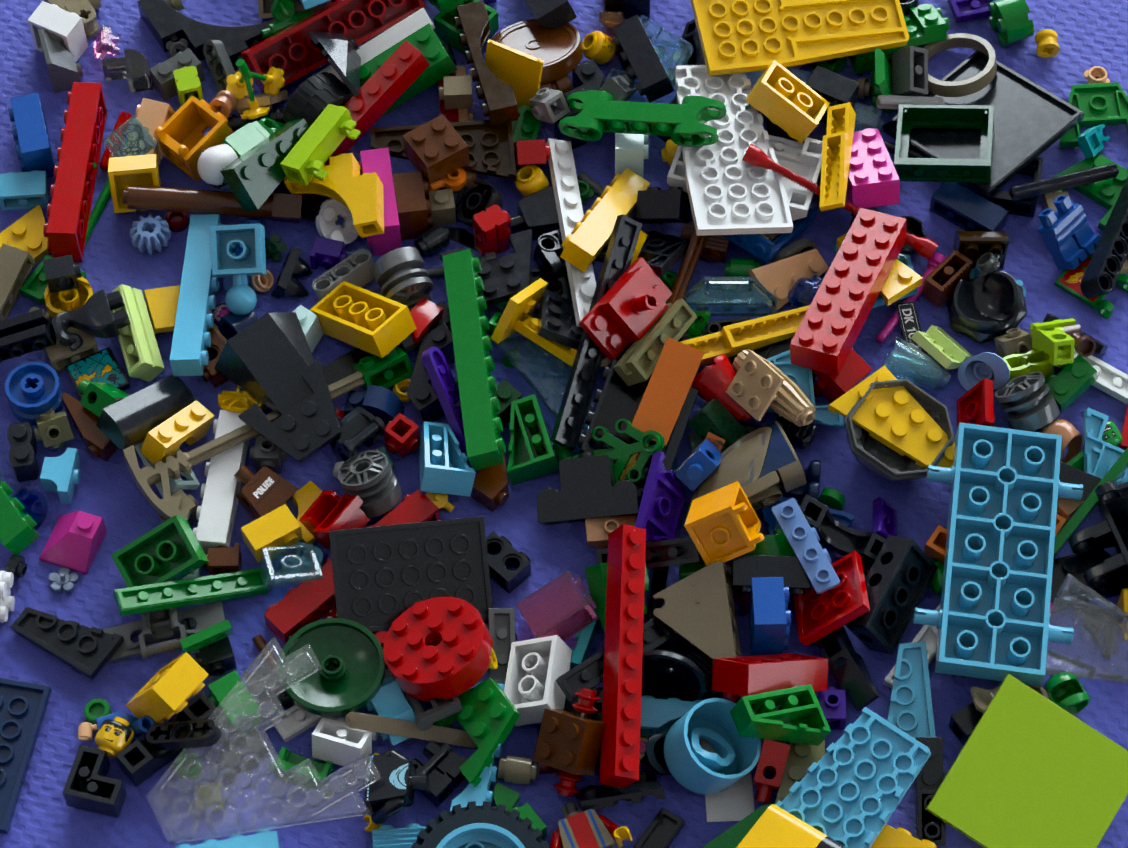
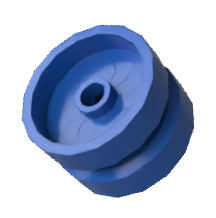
(33, 391)

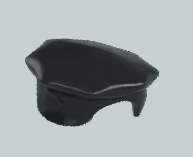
(986, 306)

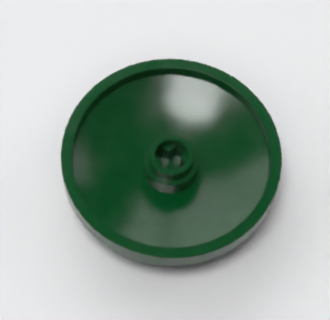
(350, 667)

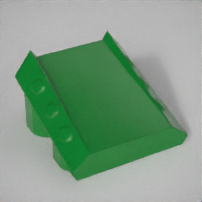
(881, 78)

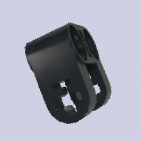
(548, 254)

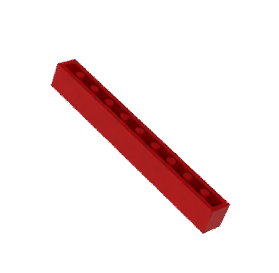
(623, 657)

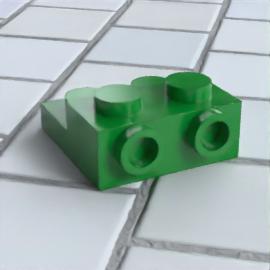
(926, 25)

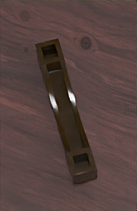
(498, 97)

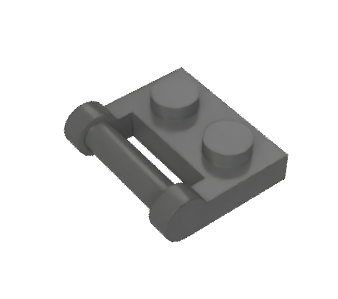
(440, 709)

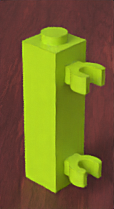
(318, 145)

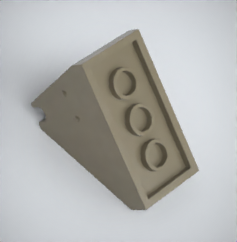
(703, 611)

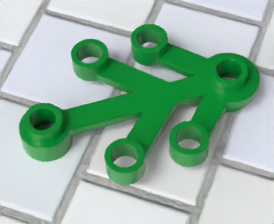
(624, 451)

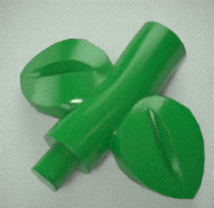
(284, 14)

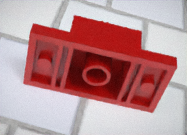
(627, 309)

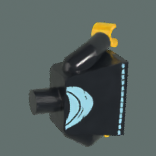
(394, 789)

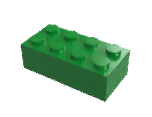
(434, 52)

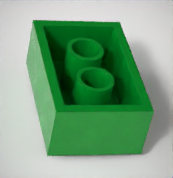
(161, 554)

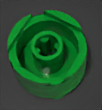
(1010, 20)

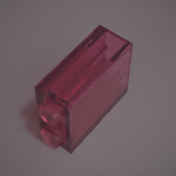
(559, 608)

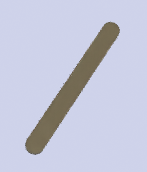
(408, 729)

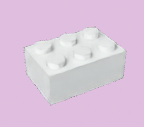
(532, 676)

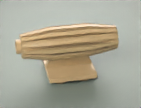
(764, 385)

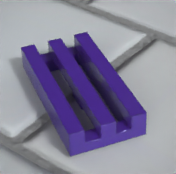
(884, 518)

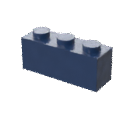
(967, 208)

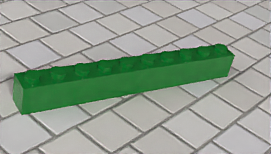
(472, 360)

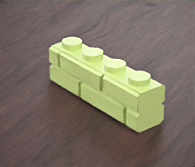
(138, 338)

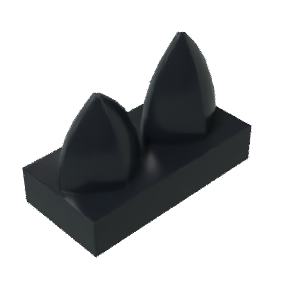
(285, 282)

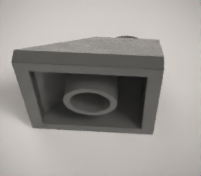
(59, 63)

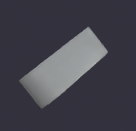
(353, 269)

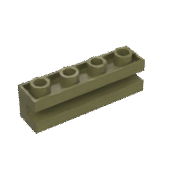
(643, 354)

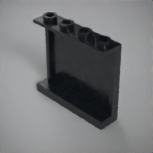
(622, 401)

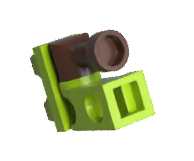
(1060, 339)

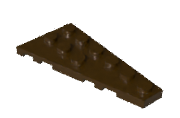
(489, 146)

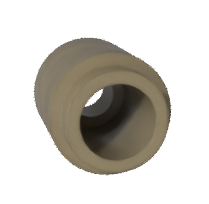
(517, 770)

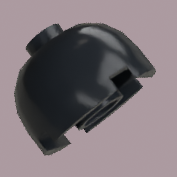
(476, 199)

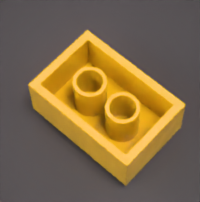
(787, 101)
(168, 689)

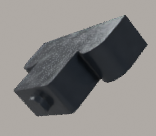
(587, 492)

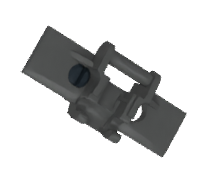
(163, 626)

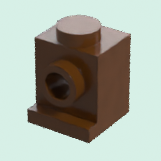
(224, 559)

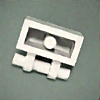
(339, 743)

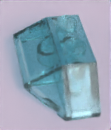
(731, 297)

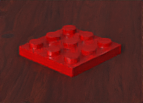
(830, 610)

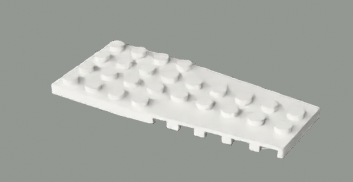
(721, 188)

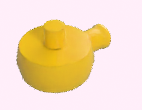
(440, 500)

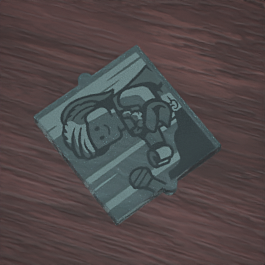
(130, 139)

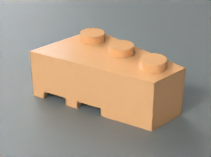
(153, 115)

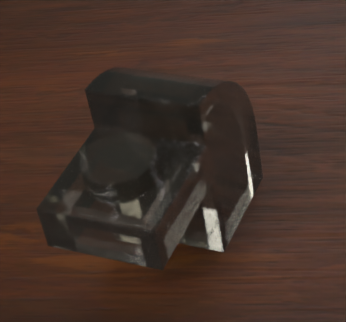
(131, 67)

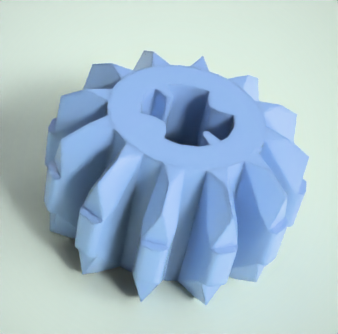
(150, 234)

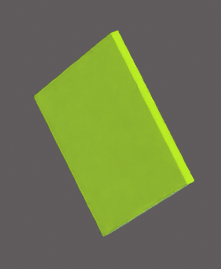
(1032, 777)

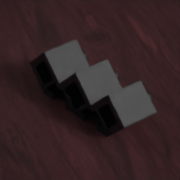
(584, 78)
(420, 392)

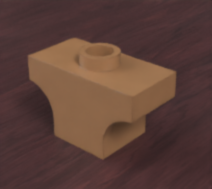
(599, 528)

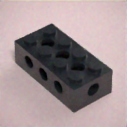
(893, 591)

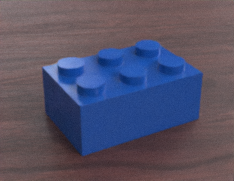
(32, 134)
(768, 616)

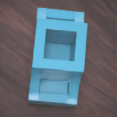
(61, 474)

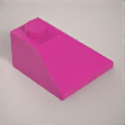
(74, 541)

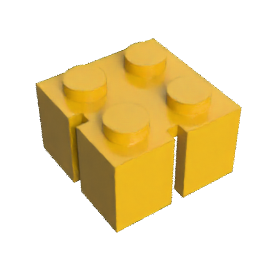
(131, 170)

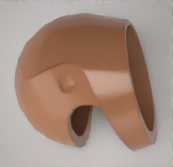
(1070, 437)

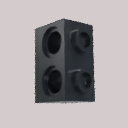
(506, 558)

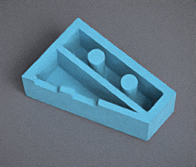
(442, 463)

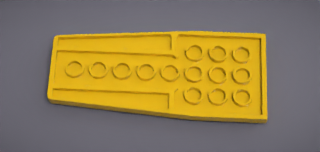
(754, 33)

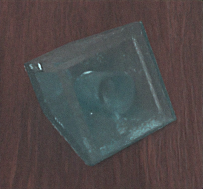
(289, 565)

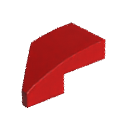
(424, 315)

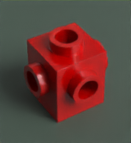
(401, 435)

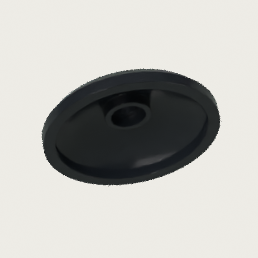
(671, 676)

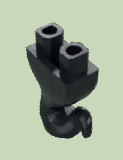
(93, 318)

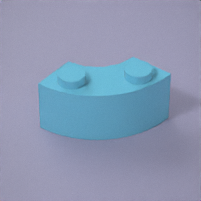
(392, 704)

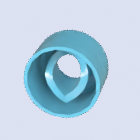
(707, 771)

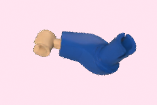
(139, 726)

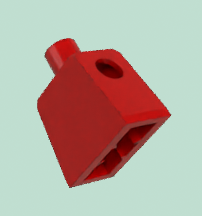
(771, 759)

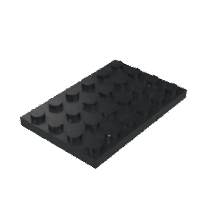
(394, 566)

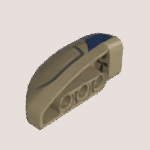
(761, 465)

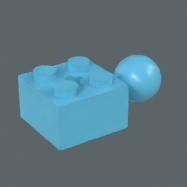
(251, 262)

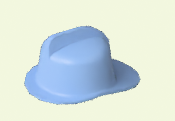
(983, 366)

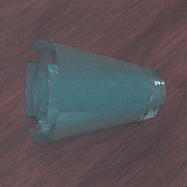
(915, 365)

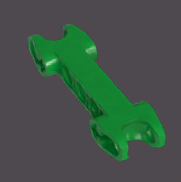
(680, 121)

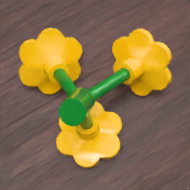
(241, 86)

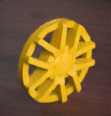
(237, 401)

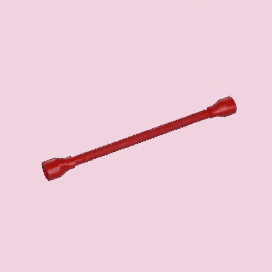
(756, 157)

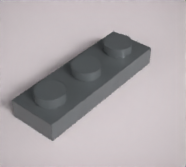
(502, 630)

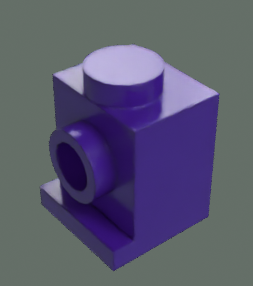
(327, 253)

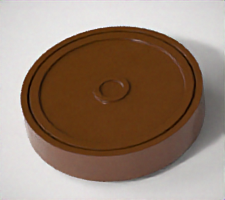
(557, 47)

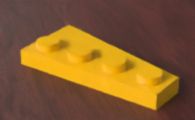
(899, 281)

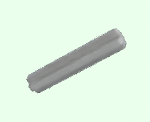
(893, 101)

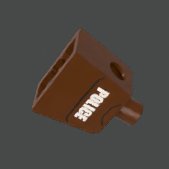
(263, 491)

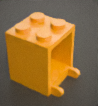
(183, 137)
(723, 524)

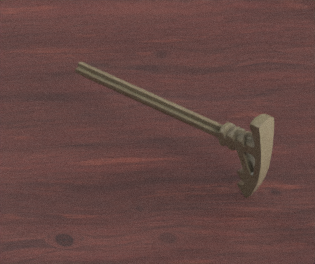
(149, 476)

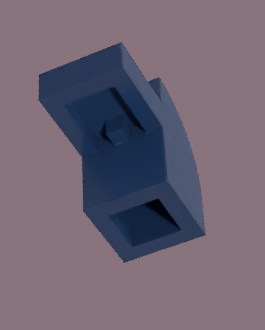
(377, 401)

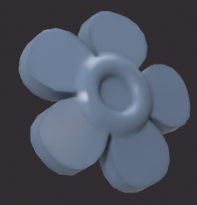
(63, 579)

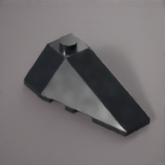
(341, 55)

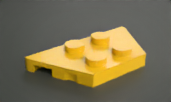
(27, 234)

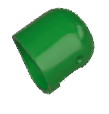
(1067, 692)

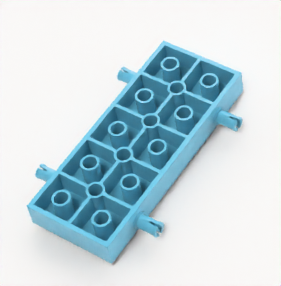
(999, 554)

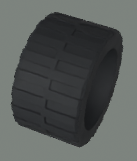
(314, 96)

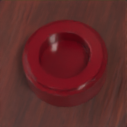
(177, 221)

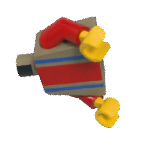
(587, 830)

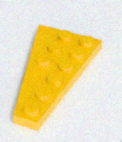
(896, 420)

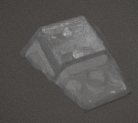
(1099, 634)

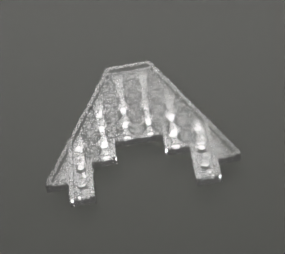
(241, 779)

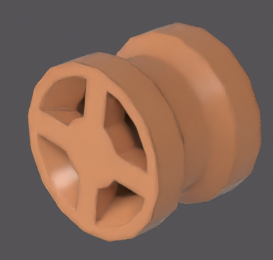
(224, 102)

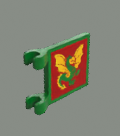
(1070, 283)

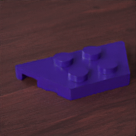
(660, 502)

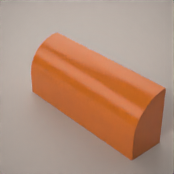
(667, 388)

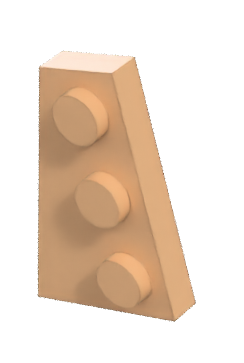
(781, 275)

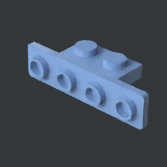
(806, 546)

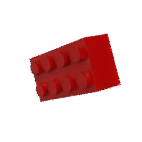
(768, 673)

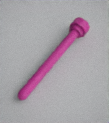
(935, 260)

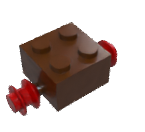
(570, 741)

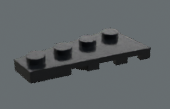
(68, 641)

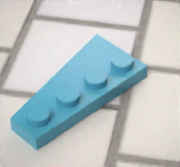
(911, 692)

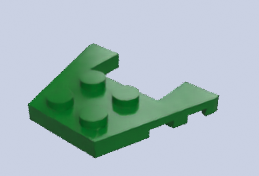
(1101, 105)
(1102, 192)
(488, 720)

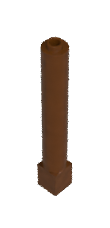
(276, 207)

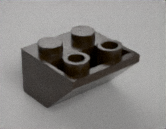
(975, 243)

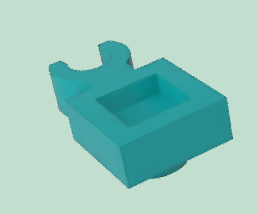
(1092, 141)

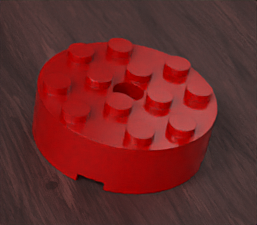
(438, 648)

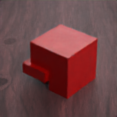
(851, 374)
(333, 513)

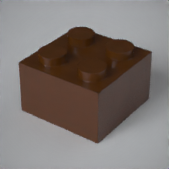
(435, 149)
(412, 204)

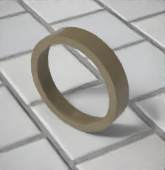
(970, 85)

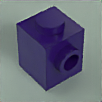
(834, 707)

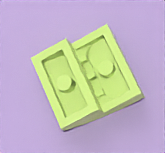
(942, 347)

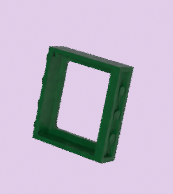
(944, 117)

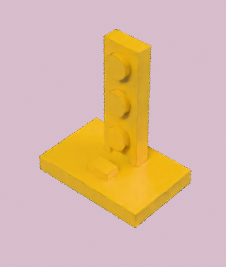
(519, 318)

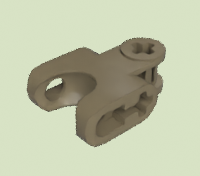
(84, 9)

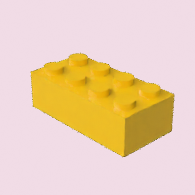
(364, 319)

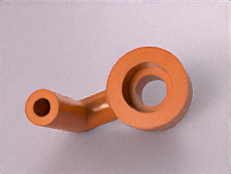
(449, 182)

